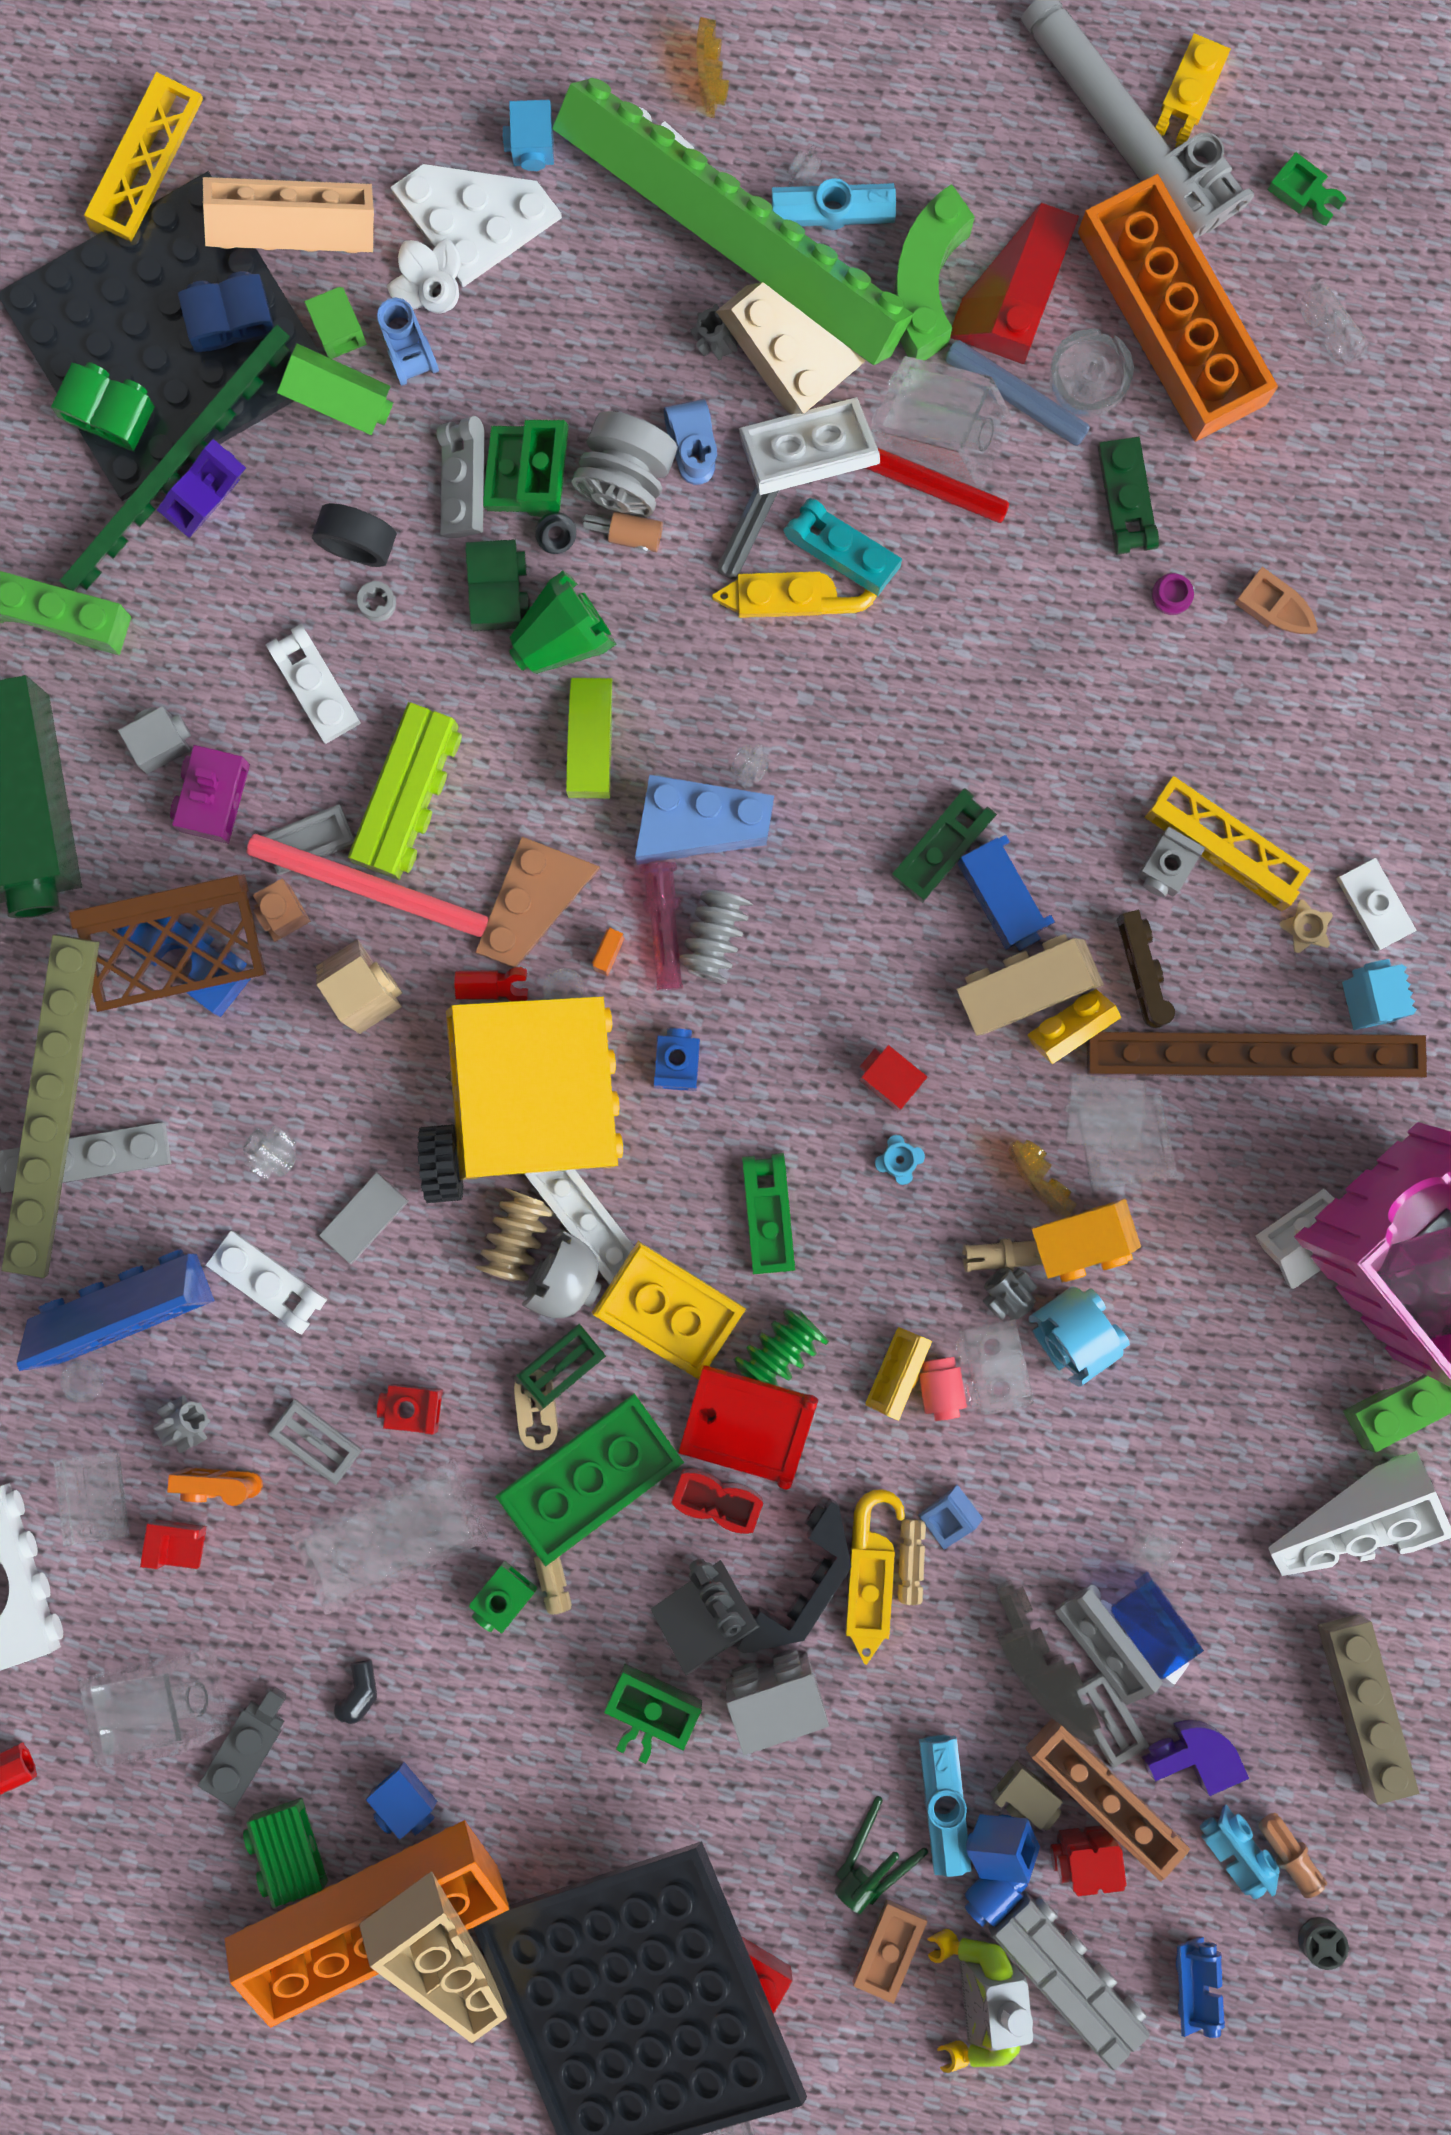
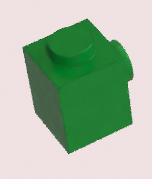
(501, 1598)

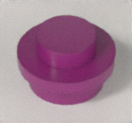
(1172, 594)

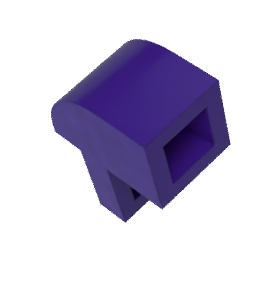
(201, 488)
(1203, 1748)

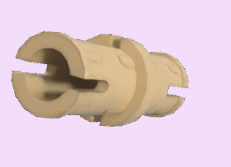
(1001, 1255)

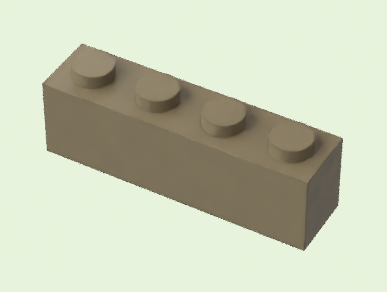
(1368, 1709)

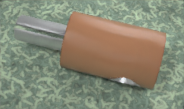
(628, 530)

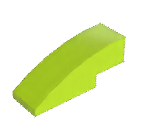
(589, 738)

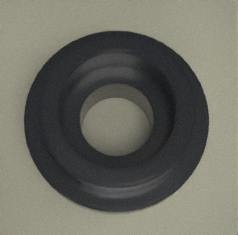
(563, 541)

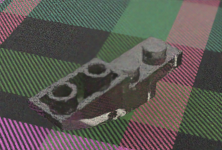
(1047, 1680)

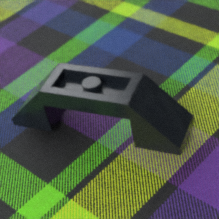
(828, 1532)

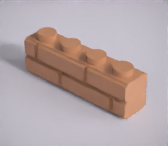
(1107, 1799)

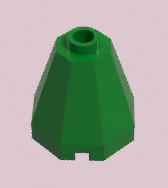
(559, 629)

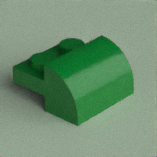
(526, 467)

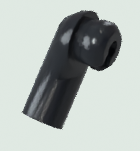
(361, 1698)

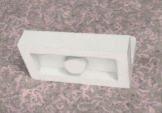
(1282, 1246)

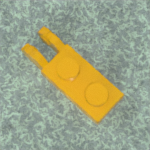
(1192, 85)

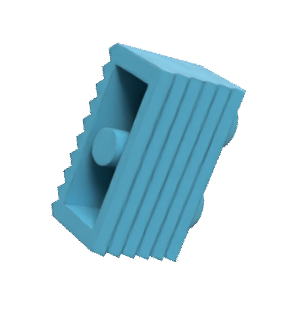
(1378, 994)

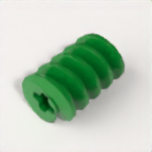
(781, 1349)

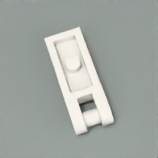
(314, 685)
(265, 1281)

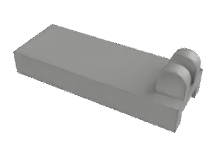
(1108, 1645)

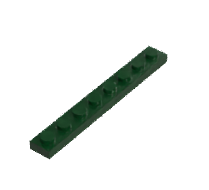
(189, 446)

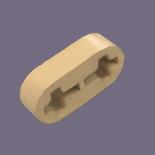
(525, 1415)

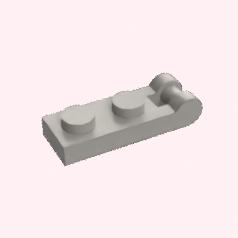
(462, 477)

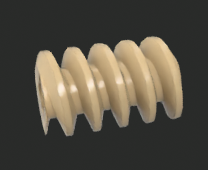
(515, 1237)

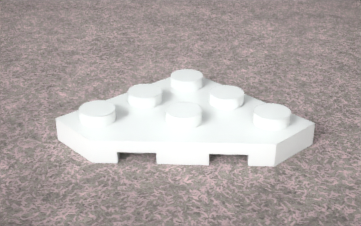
(476, 211)

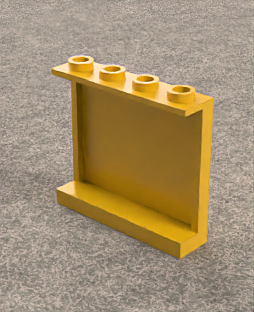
(533, 1086)

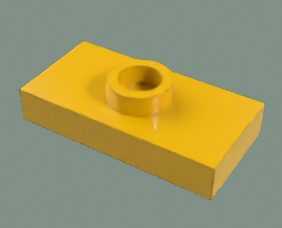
(898, 1373)

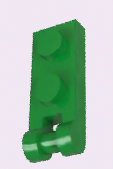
(768, 1215)

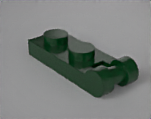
(1127, 494)
(942, 846)

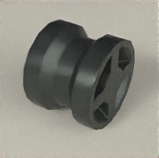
(1330, 1950)

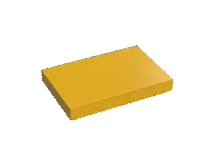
(668, 1310)

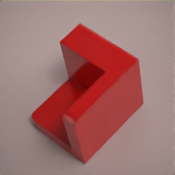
(173, 1545)

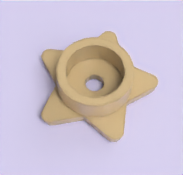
(1316, 919)

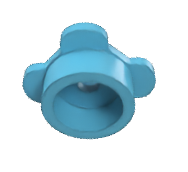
(911, 1156)

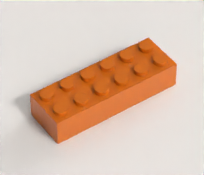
(1176, 307)
(317, 1943)

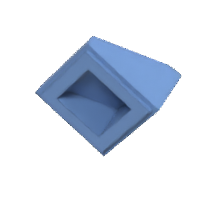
(951, 1517)

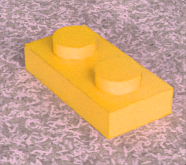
(1074, 1025)

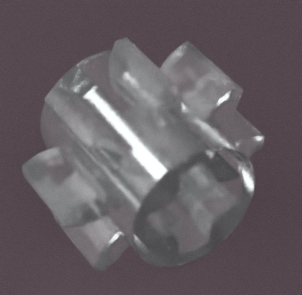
(270, 1152)

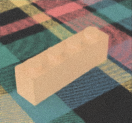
(288, 215)

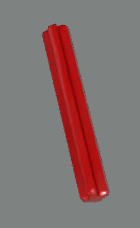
(941, 486)

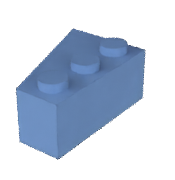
(699, 819)

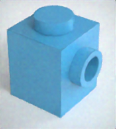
(530, 134)

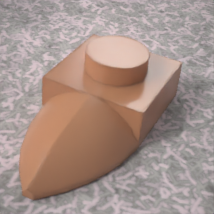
(1277, 604)

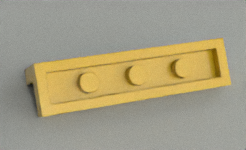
(133, 154)
(1222, 851)

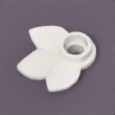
(425, 270)

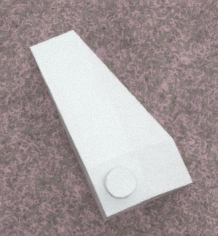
(1380, 1509)

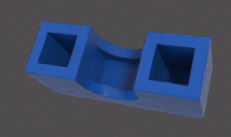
(214, 998)

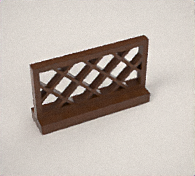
(163, 905)

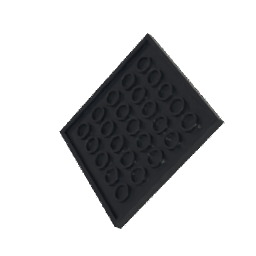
(123, 312)
(640, 2003)

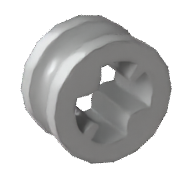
(382, 612)

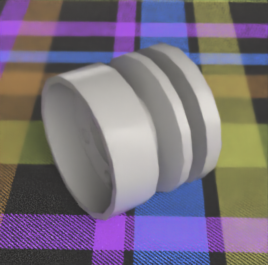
(624, 464)

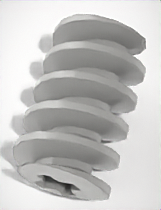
(714, 934)

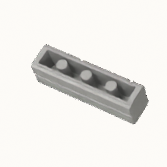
(1070, 1981)

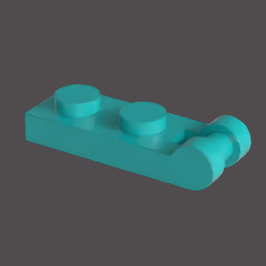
(843, 547)

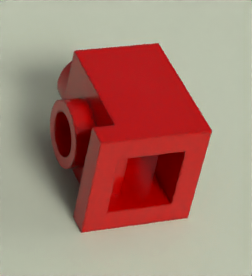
(426, 1408)

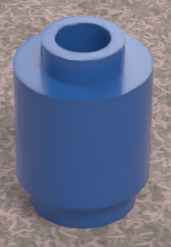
(992, 1900)

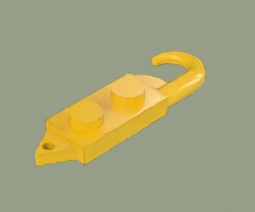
(789, 595)
(870, 1576)

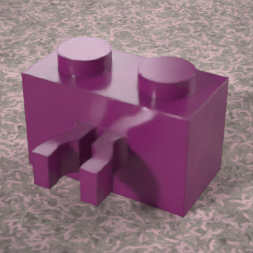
(209, 794)

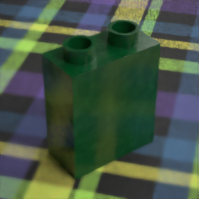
(35, 818)

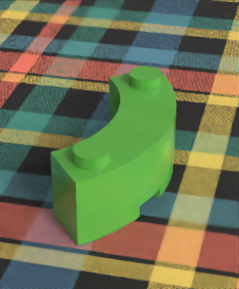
(929, 243)

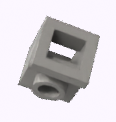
(1178, 847)

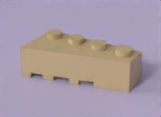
(433, 1959)

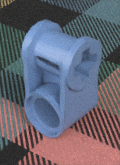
(406, 346)
(691, 429)

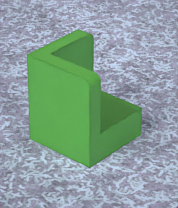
(335, 322)

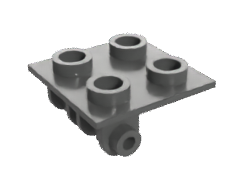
(704, 1615)

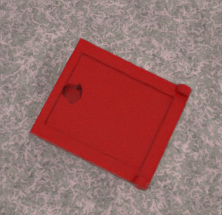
(754, 1428)

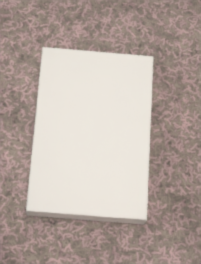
(809, 446)

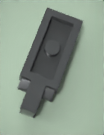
(244, 1749)

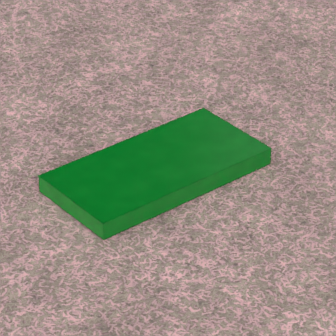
(589, 1479)

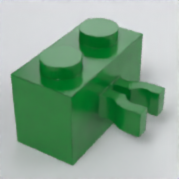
(652, 1708)

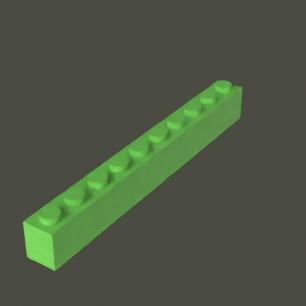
(732, 220)

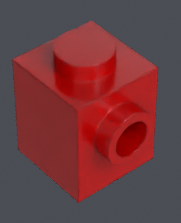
(891, 1077)

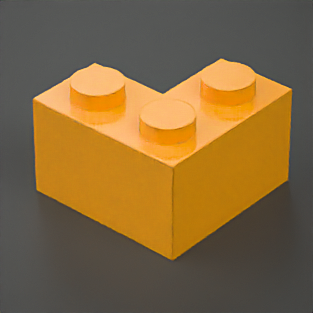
(1086, 1239)

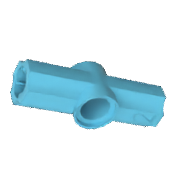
(859, 204)
(949, 1830)

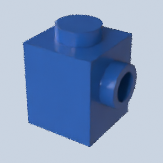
(402, 1803)
(1003, 1848)

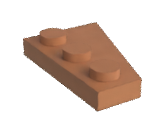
(531, 899)

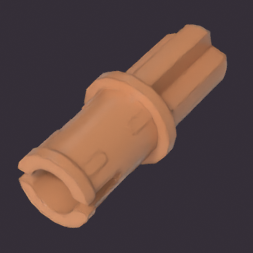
(1292, 1856)

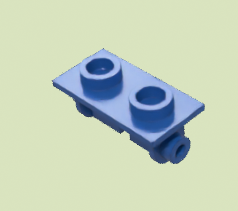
(1198, 1969)

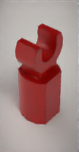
(490, 984)

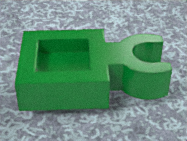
(1302, 185)

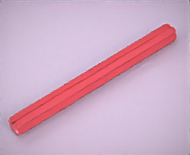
(367, 885)

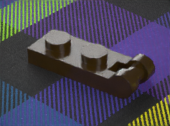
(1145, 971)

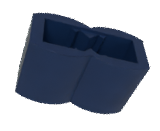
(226, 311)

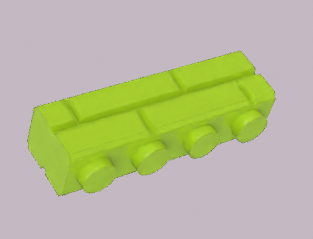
(404, 791)

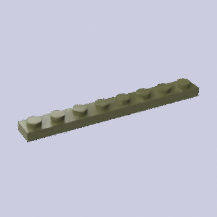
(50, 1105)

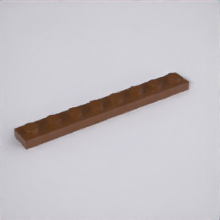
(1257, 1055)

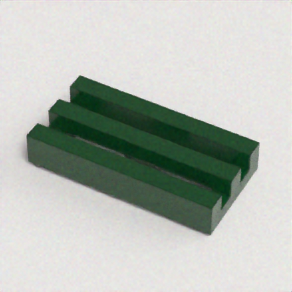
(533, 1389)

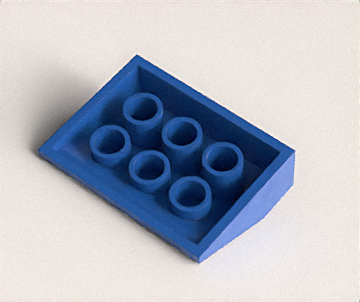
(114, 1311)

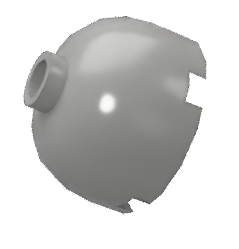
(563, 1279)

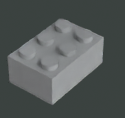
(775, 1701)

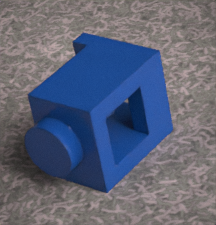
(682, 1076)

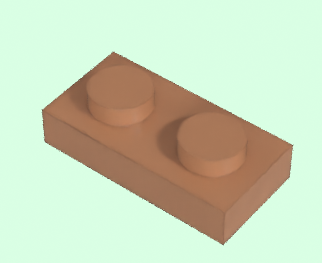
(889, 1951)

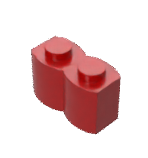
(729, 1504)

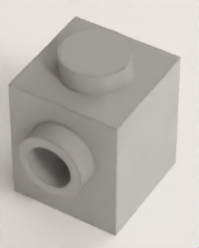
(155, 738)

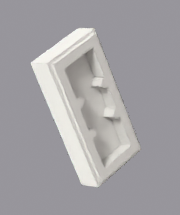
(1376, 904)

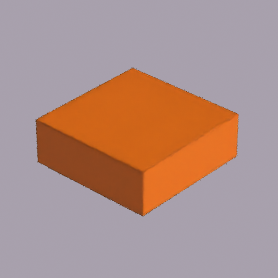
(607, 951)

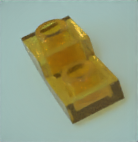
(711, 85)
(1032, 1167)

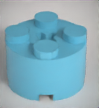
(1078, 1334)

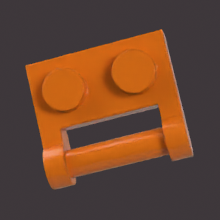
(202, 1483)

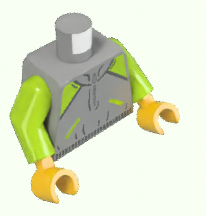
(993, 1999)

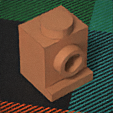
(279, 910)

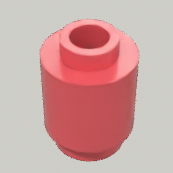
(942, 1388)

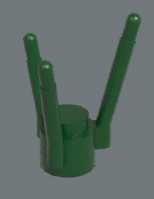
(861, 1885)

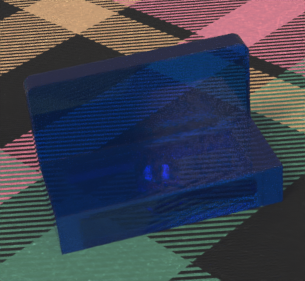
(1156, 1627)

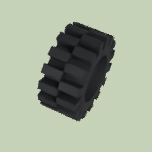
(439, 1164)

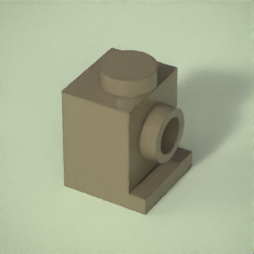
(1027, 1797)

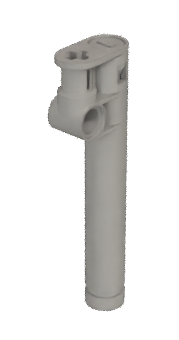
(1202, 192)

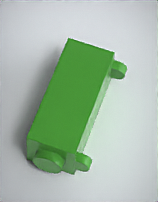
(335, 390)

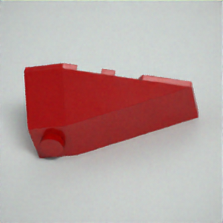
(1012, 293)

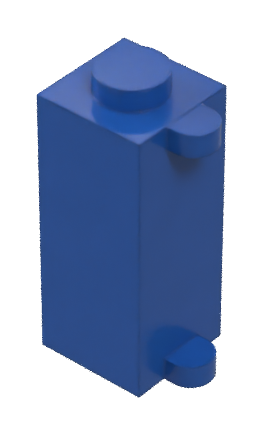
(1003, 895)

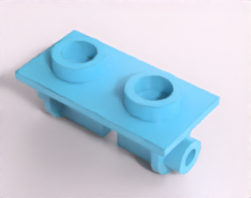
(1254, 1869)

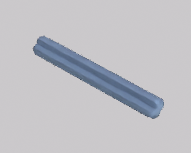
(1020, 393)

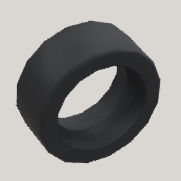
(354, 535)

